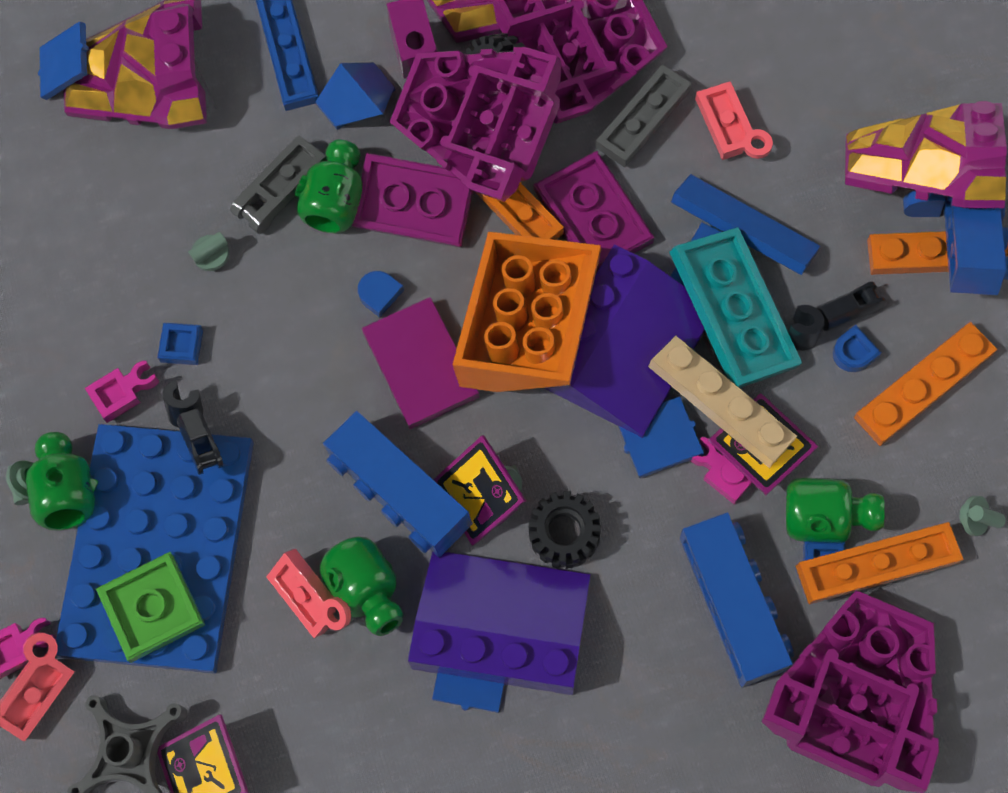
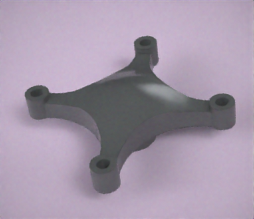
(126, 749)

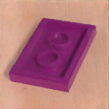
(412, 201)
(593, 207)
(417, 362)

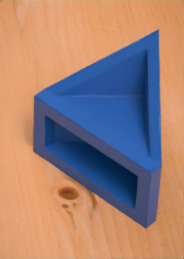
(355, 93)

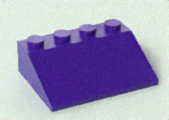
(627, 323)
(500, 622)

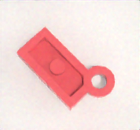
(729, 123)
(308, 595)
(33, 688)

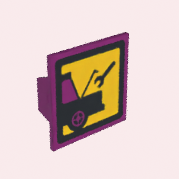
(757, 472)
(482, 487)
(202, 761)

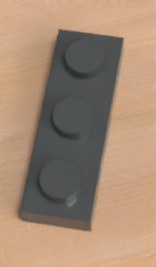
(643, 115)

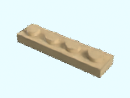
(722, 401)

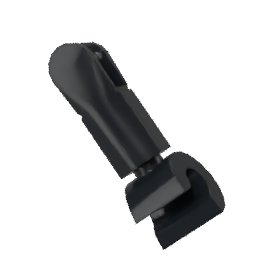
(811, 320)
(189, 417)

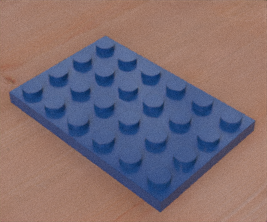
(143, 508)

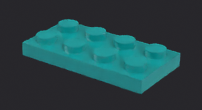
(735, 307)

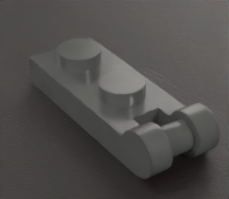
(276, 184)

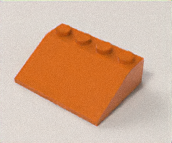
(525, 313)

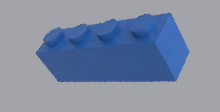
(976, 248)
(397, 484)
(736, 600)

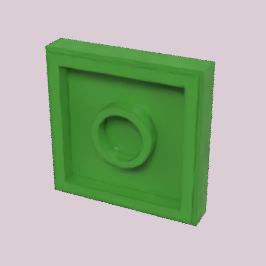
(150, 607)

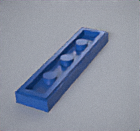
(288, 53)
(756, 228)

